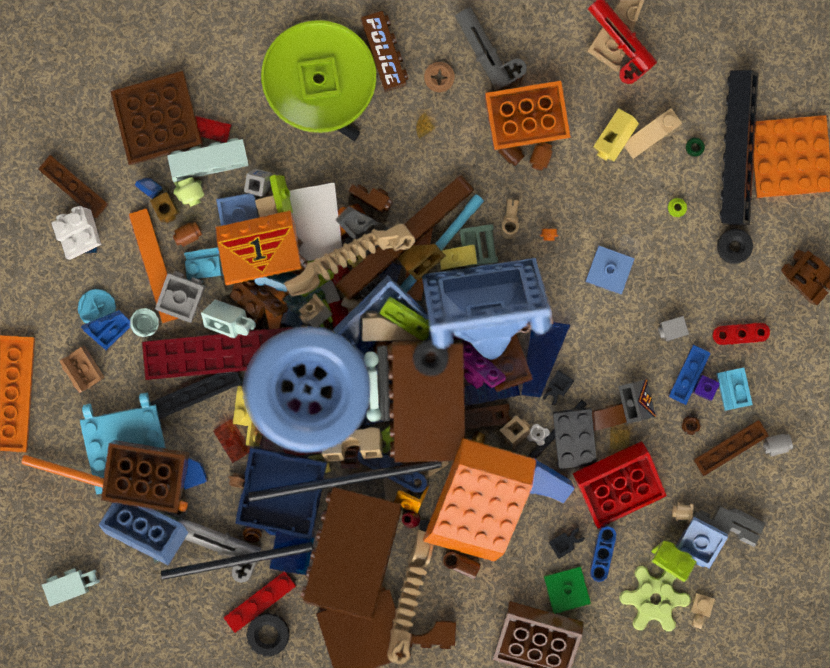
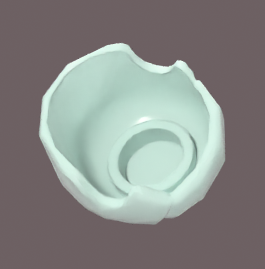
(144, 322)

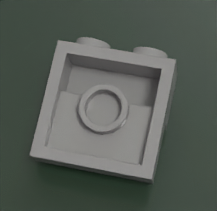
(180, 296)

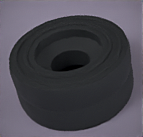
(742, 238)
(422, 365)

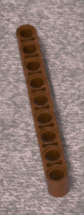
(418, 226)

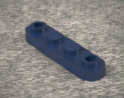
(405, 480)

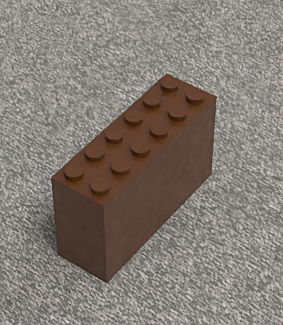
(425, 408)
(351, 553)

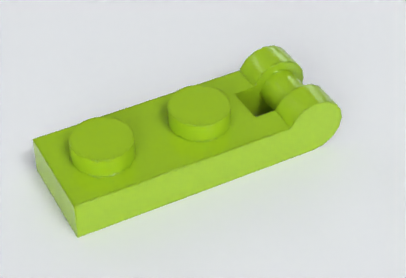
(406, 318)

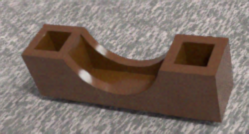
(441, 634)

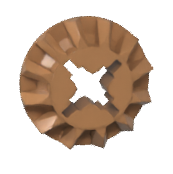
(433, 71)

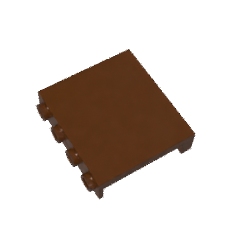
(358, 641)

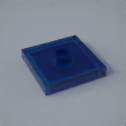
(294, 563)

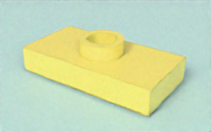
(458, 257)

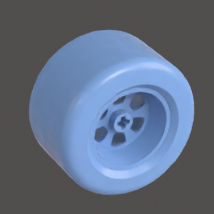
(313, 348)

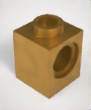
(158, 202)

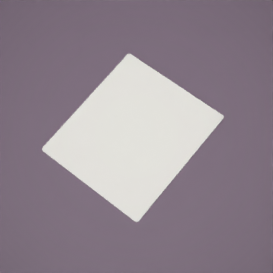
(315, 220)

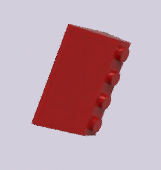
(619, 484)

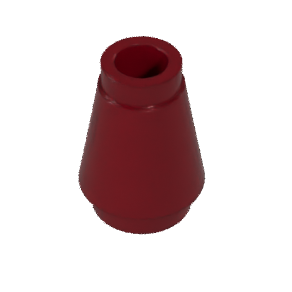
(415, 519)

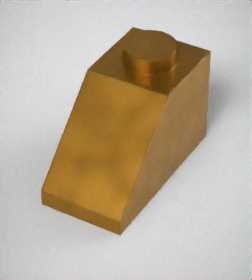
(421, 259)

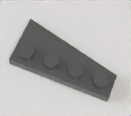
(357, 224)

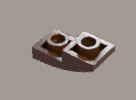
(608, 416)

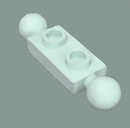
(371, 360)

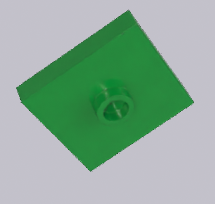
(567, 590)

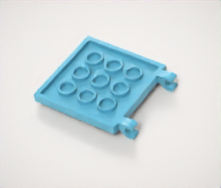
(132, 425)

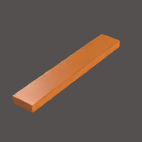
(150, 254)

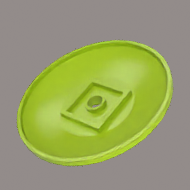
(318, 50)

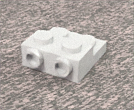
(76, 232)

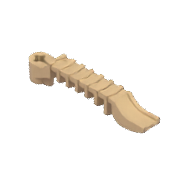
(396, 238)
(400, 637)

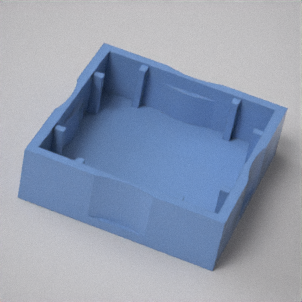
(350, 326)

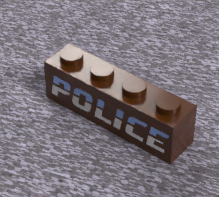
(383, 51)

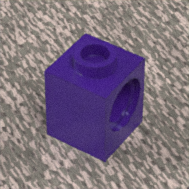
(706, 387)

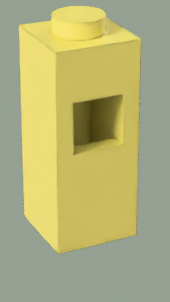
(615, 135)

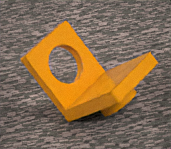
(410, 502)

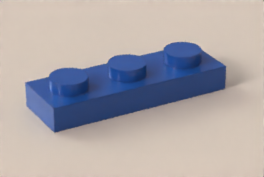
(689, 374)

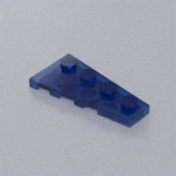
(541, 357)

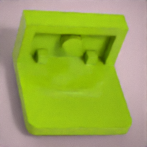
(673, 560)

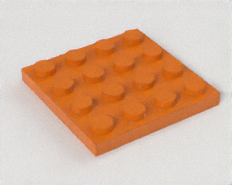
(791, 156)

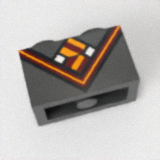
(637, 401)

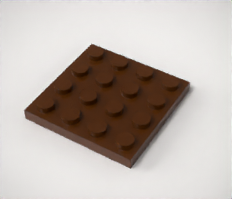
(156, 118)

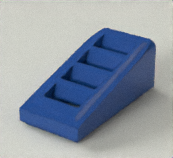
(149, 187)

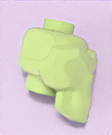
(189, 191)

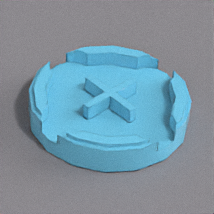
(95, 305)

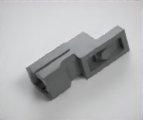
(724, 519)

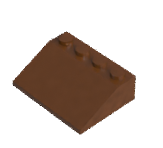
(144, 476)
(537, 638)

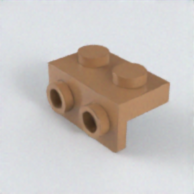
(82, 369)

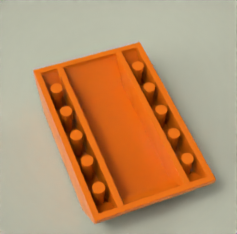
(481, 500)

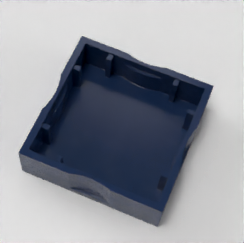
(287, 514)

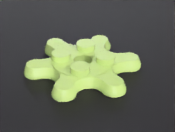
(641, 599)

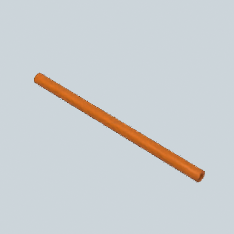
(73, 474)

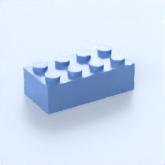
(144, 530)

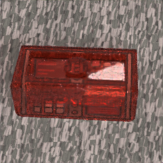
(232, 440)

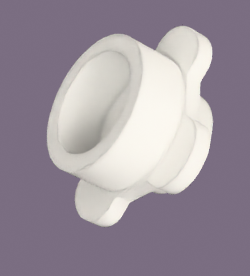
(536, 428)

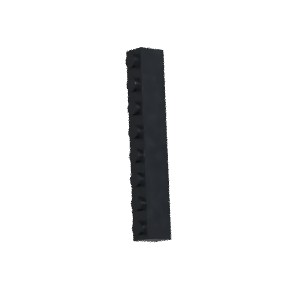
(739, 147)

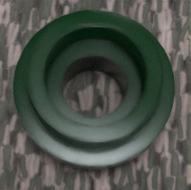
(699, 142)

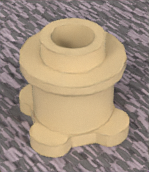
(683, 512)

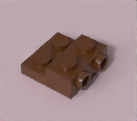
(376, 199)

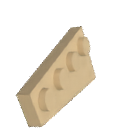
(603, 46)

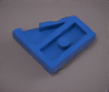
(107, 328)

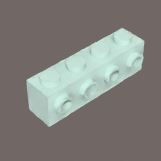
(207, 160)

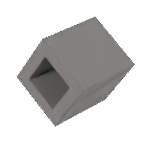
(258, 182)
(673, 329)

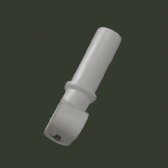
(223, 545)

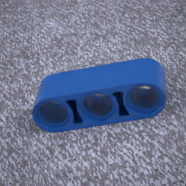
(605, 562)

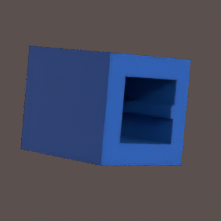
(195, 474)

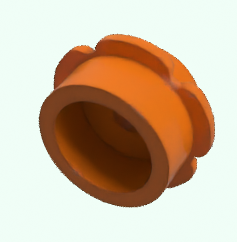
(549, 234)

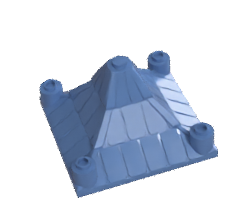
(486, 304)

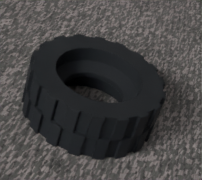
(253, 634)

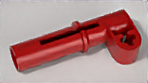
(640, 57)

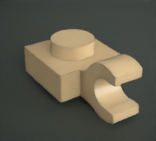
(702, 607)

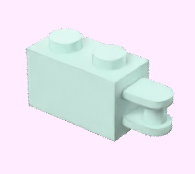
(226, 319)
(68, 586)

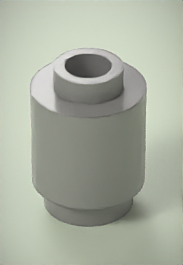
(777, 444)

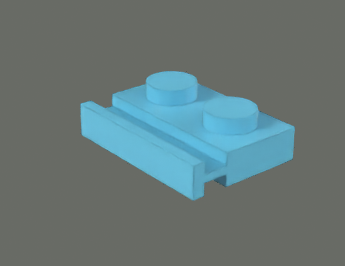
(203, 264)
(734, 389)

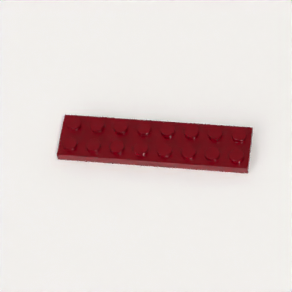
(202, 354)

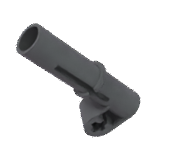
(496, 73)

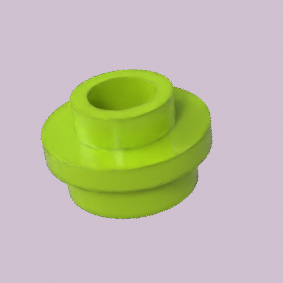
(673, 212)

